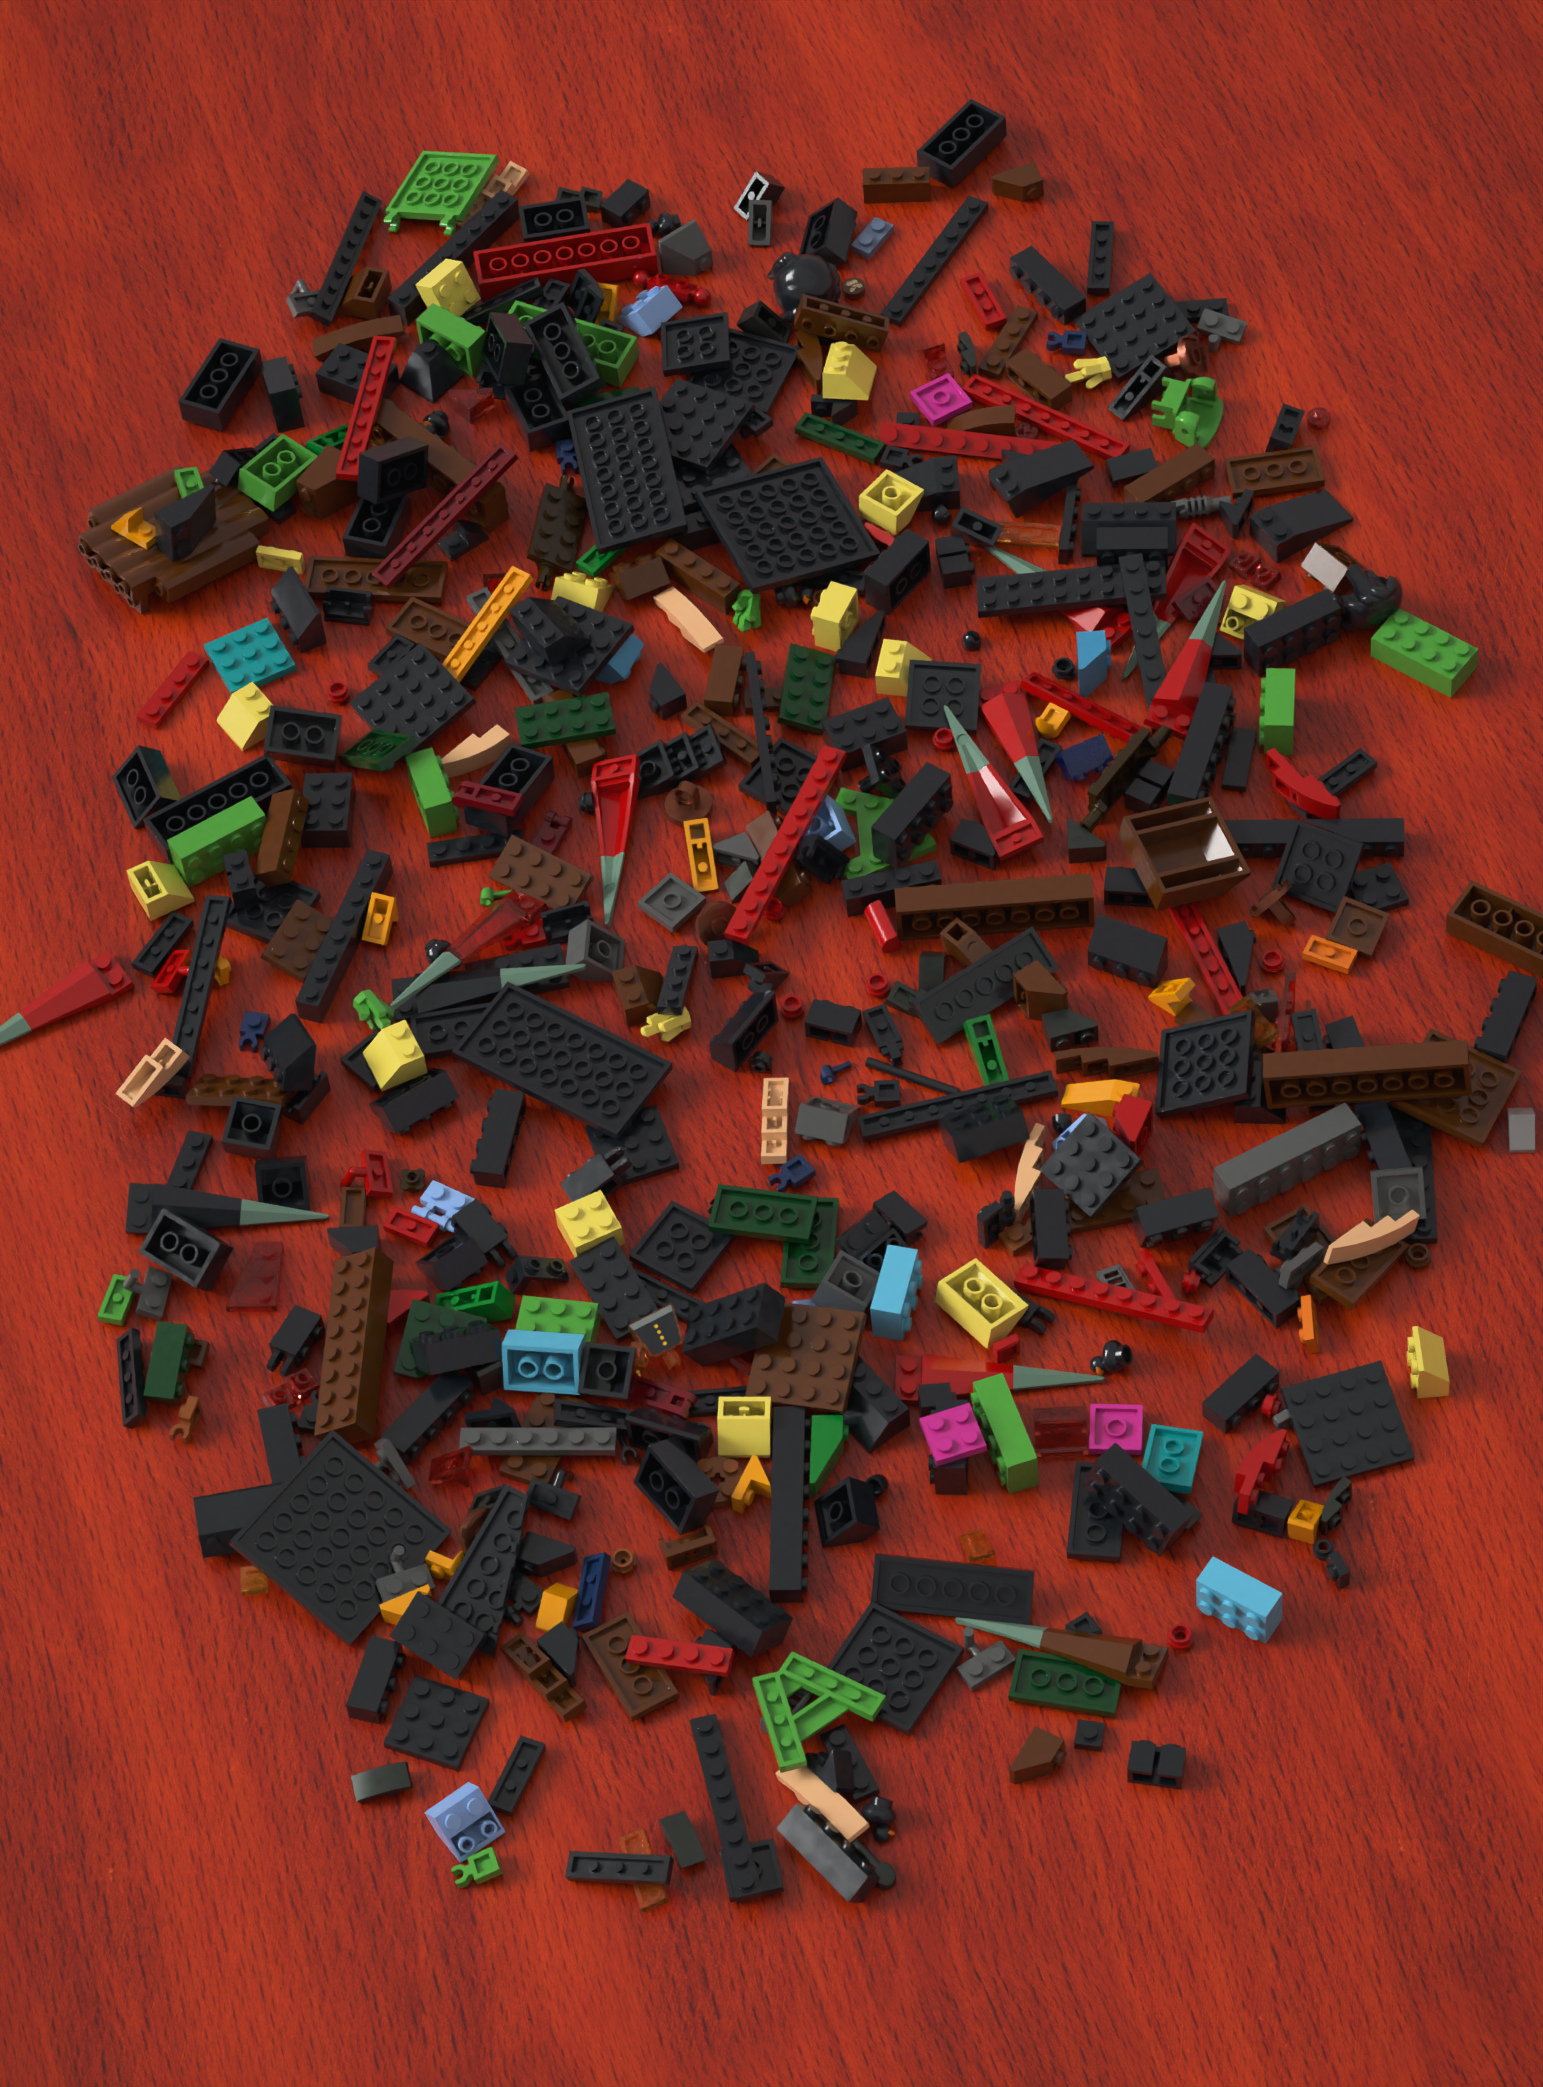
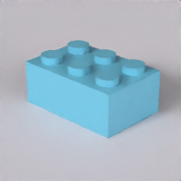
(896, 1293)
(542, 1361)
(1238, 1600)

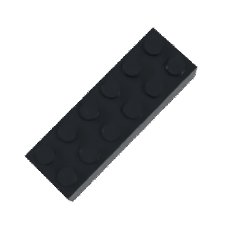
(1203, 745)
(255, 779)

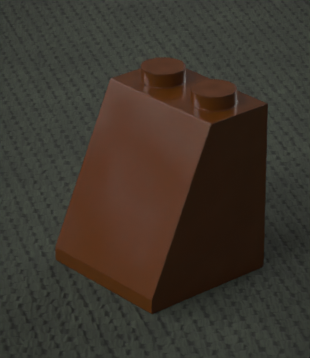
(321, 491)

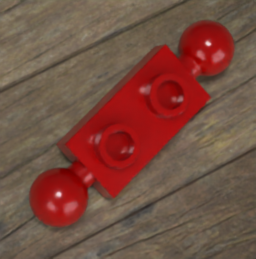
(680, 288)

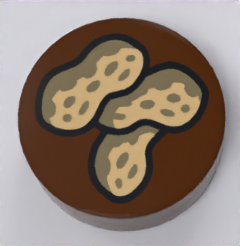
(853, 288)

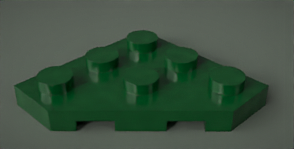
(422, 1318)

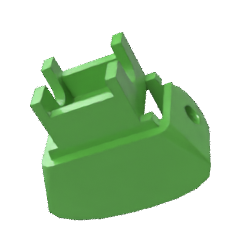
(1190, 418)

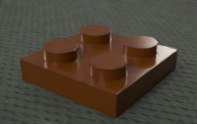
(1357, 926)

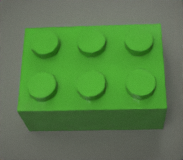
(456, 335)
(274, 472)
(1279, 710)
(432, 792)
(559, 1316)

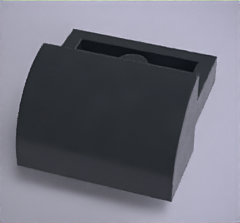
(869, 1240)

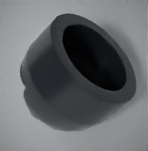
(941, 515)
(968, 641)
(1061, 1122)
(879, 1484)

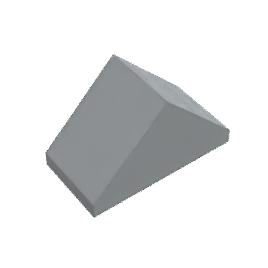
(1521, 1130)

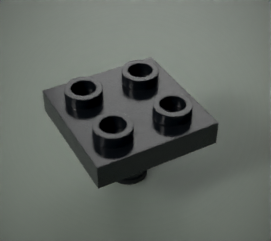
(883, 773)

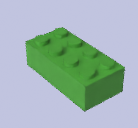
(1424, 652)
(200, 849)
(1005, 1434)

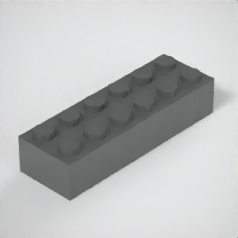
(1287, 1160)

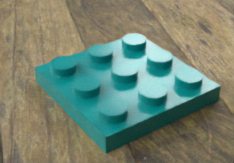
(250, 656)

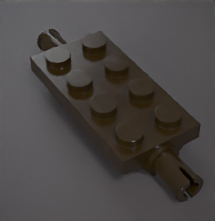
(556, 531)
(1122, 772)

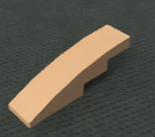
(508, 181)
(689, 619)
(775, 1120)
(1028, 1171)
(1367, 1240)
(832, 1805)

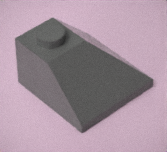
(685, 251)

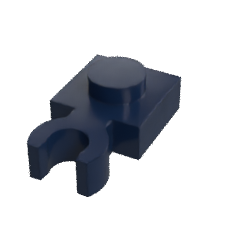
(1071, 342)
(566, 455)
(252, 1028)
(793, 1172)

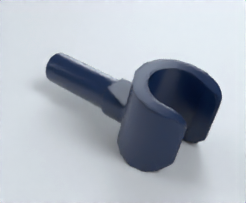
(827, 1072)

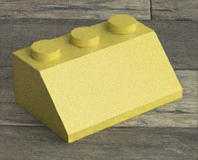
(847, 373)
(980, 1302)

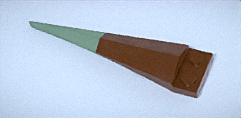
(1113, 1656)

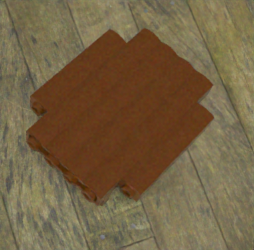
(140, 571)

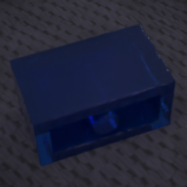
(1084, 757)

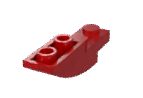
(1301, 791)
(1259, 1467)

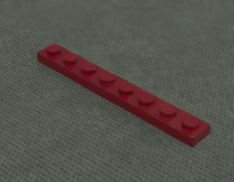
(444, 515)

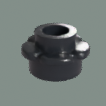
(1063, 668)
(586, 802)
(761, 1062)

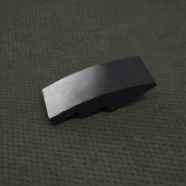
(679, 760)

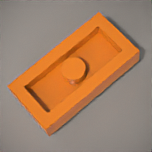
(1329, 954)
(1308, 1316)

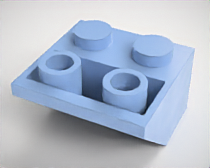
(649, 310)
(465, 1821)

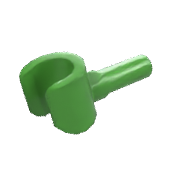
(489, 894)

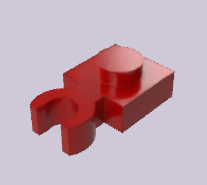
(529, 937)

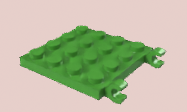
(441, 188)

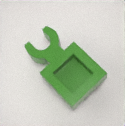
(481, 1868)

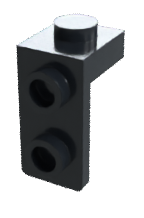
(534, 1268)

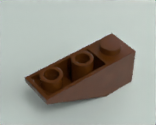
(963, 943)

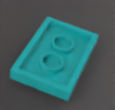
(1173, 1456)

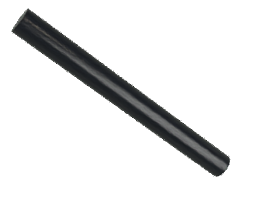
(911, 1076)

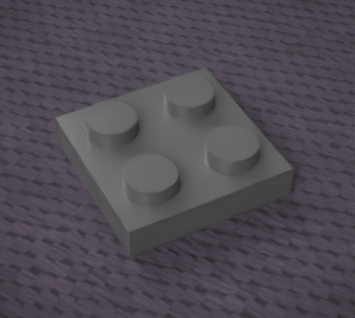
(671, 902)
(1397, 1192)

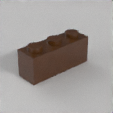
(896, 184)
(1038, 380)
(725, 680)

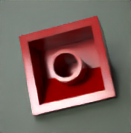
(1133, 1122)

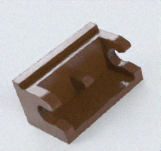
(689, 1548)

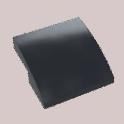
(585, 297)

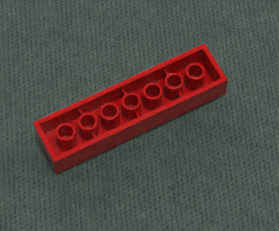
(603, 254)

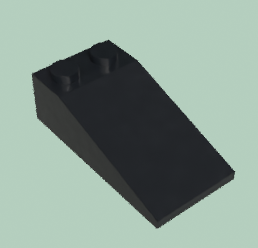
(1039, 476)
(1297, 523)

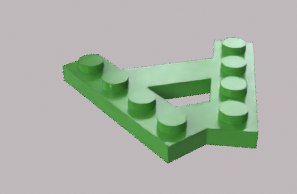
(867, 810)
(836, 1698)

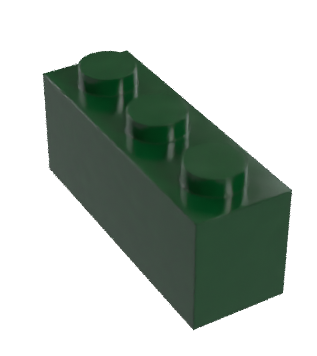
(169, 1363)

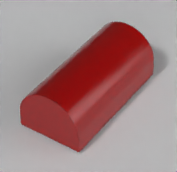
(882, 927)

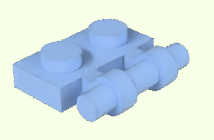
(443, 1200)

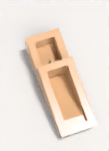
(476, 752)
(152, 1073)

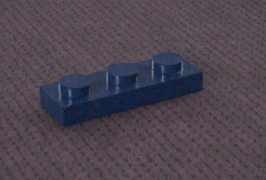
(591, 1591)

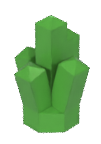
(747, 611)
(373, 1010)

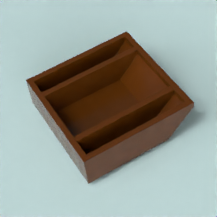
(1183, 853)

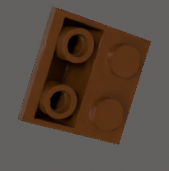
(366, 293)
(639, 576)
(1038, 991)

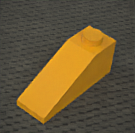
(700, 855)
(1098, 1096)

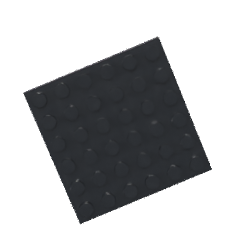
(787, 525)
(334, 1534)

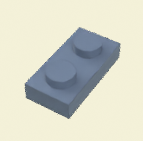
(872, 238)

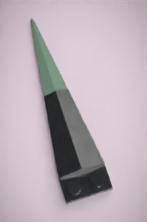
(465, 987)
(203, 1209)

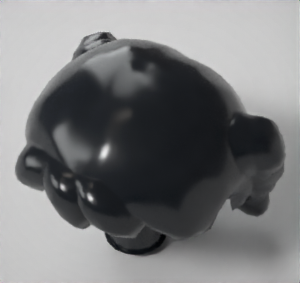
(802, 275)
(1372, 600)

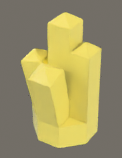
(1093, 370)
(666, 1024)

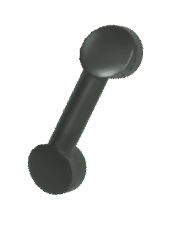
(882, 1869)

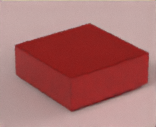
(1006, 1348)

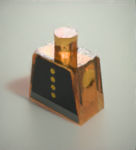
(659, 1335)

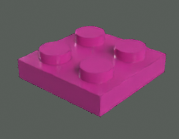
(941, 399)
(1116, 1424)
(953, 1434)

